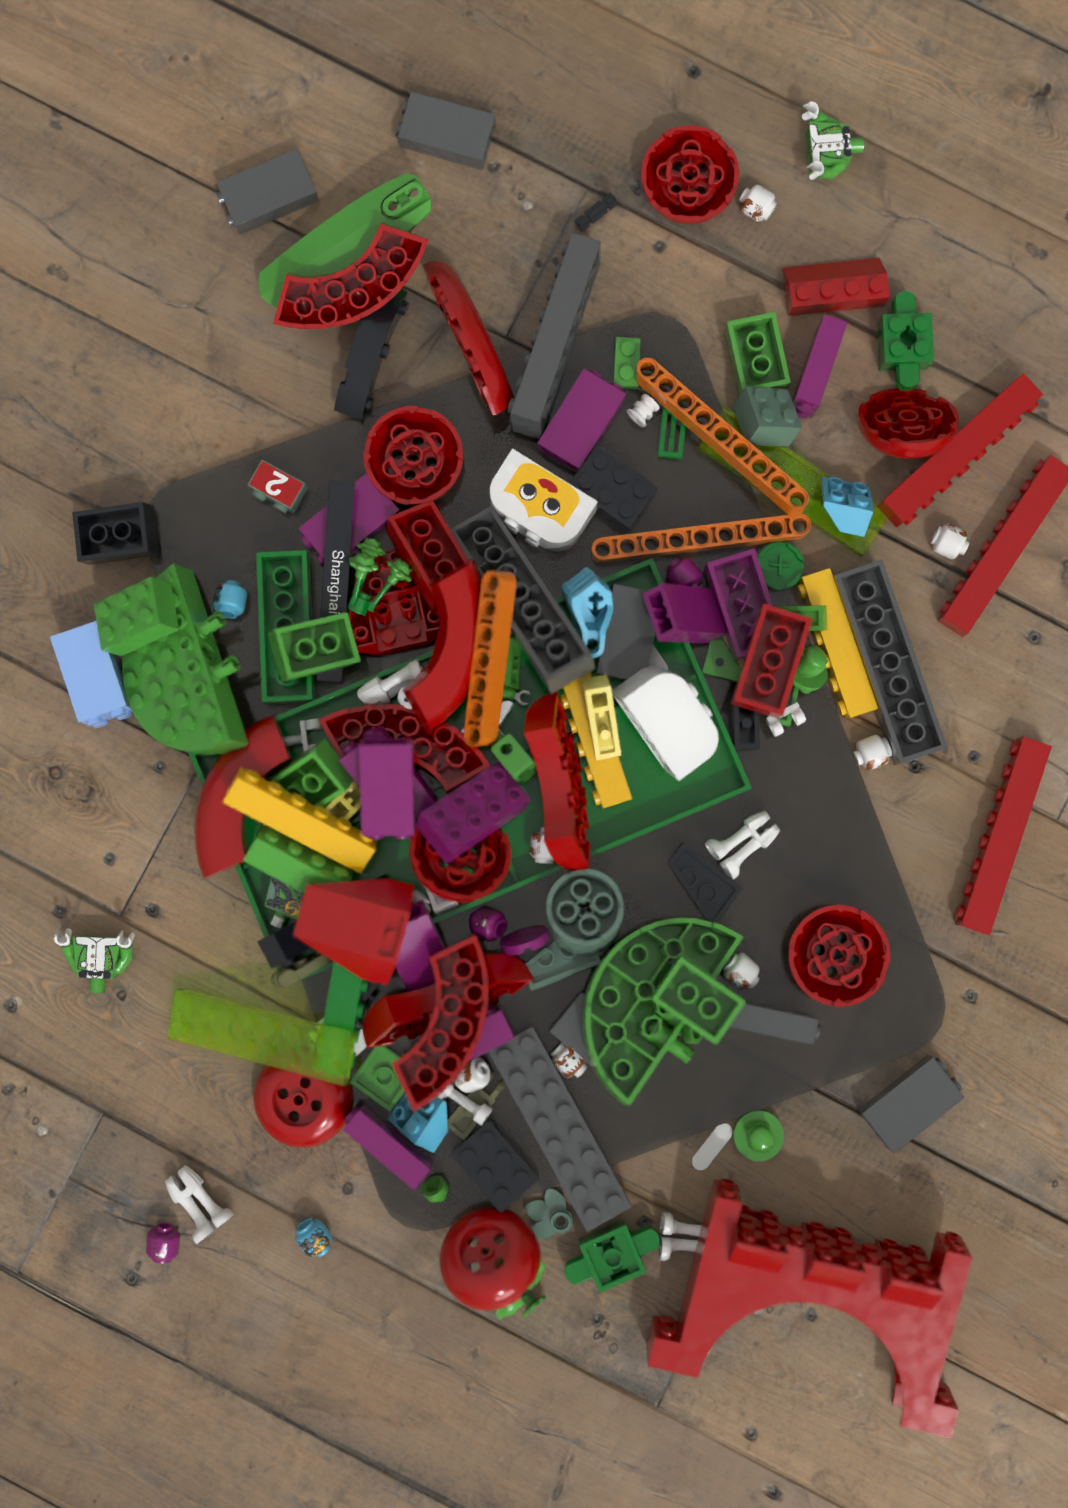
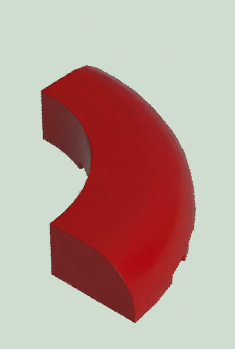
(355, 290)
(470, 335)
(446, 679)
(438, 753)
(560, 783)
(219, 827)
(412, 1011)
(453, 1027)

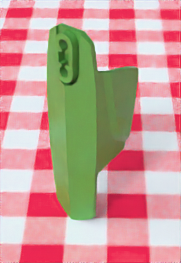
(348, 234)

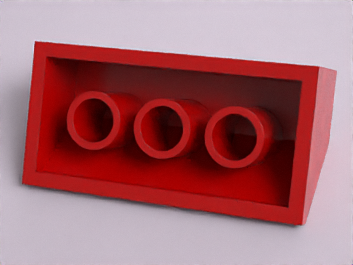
(835, 286)

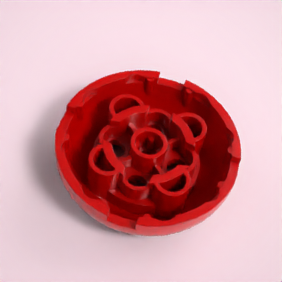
(689, 147)
(907, 423)
(397, 432)
(453, 883)
(851, 982)
(313, 1126)
(489, 1286)

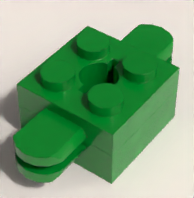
(905, 341)
(612, 1255)

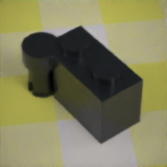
(744, 728)

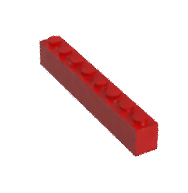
(966, 445)
(1005, 546)
(1003, 835)

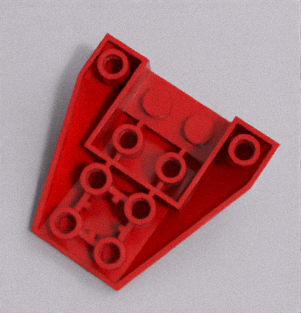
(399, 619)
(357, 924)

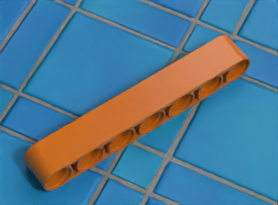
(489, 658)

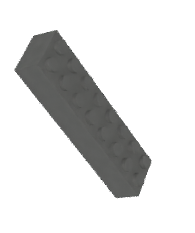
(556, 336)
(537, 618)
(890, 663)
(560, 1128)

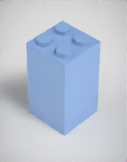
(91, 676)

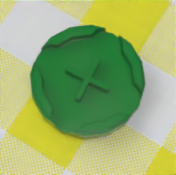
(781, 565)

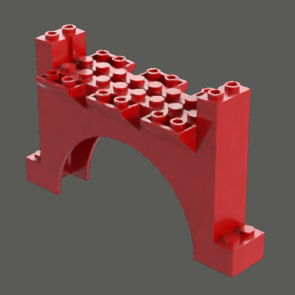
(893, 1289)

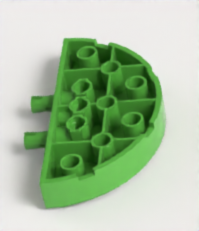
(181, 683)
(620, 1022)

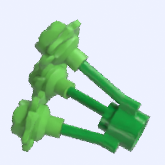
(365, 563)

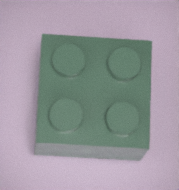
(767, 416)

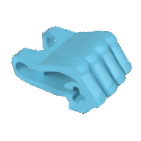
(579, 595)

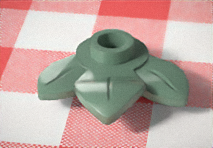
(545, 1213)

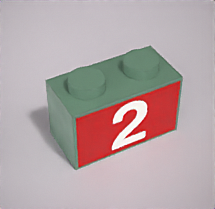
(278, 487)

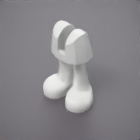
(381, 691)
(719, 849)
(183, 1196)
(670, 1226)

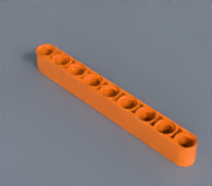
(724, 448)
(710, 531)

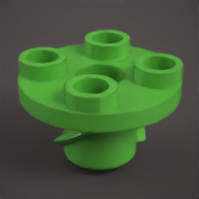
(811, 670)
(758, 1135)

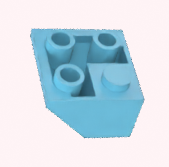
(847, 504)
(423, 1126)

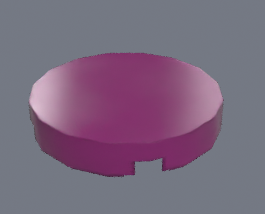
(526, 937)

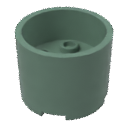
(594, 930)

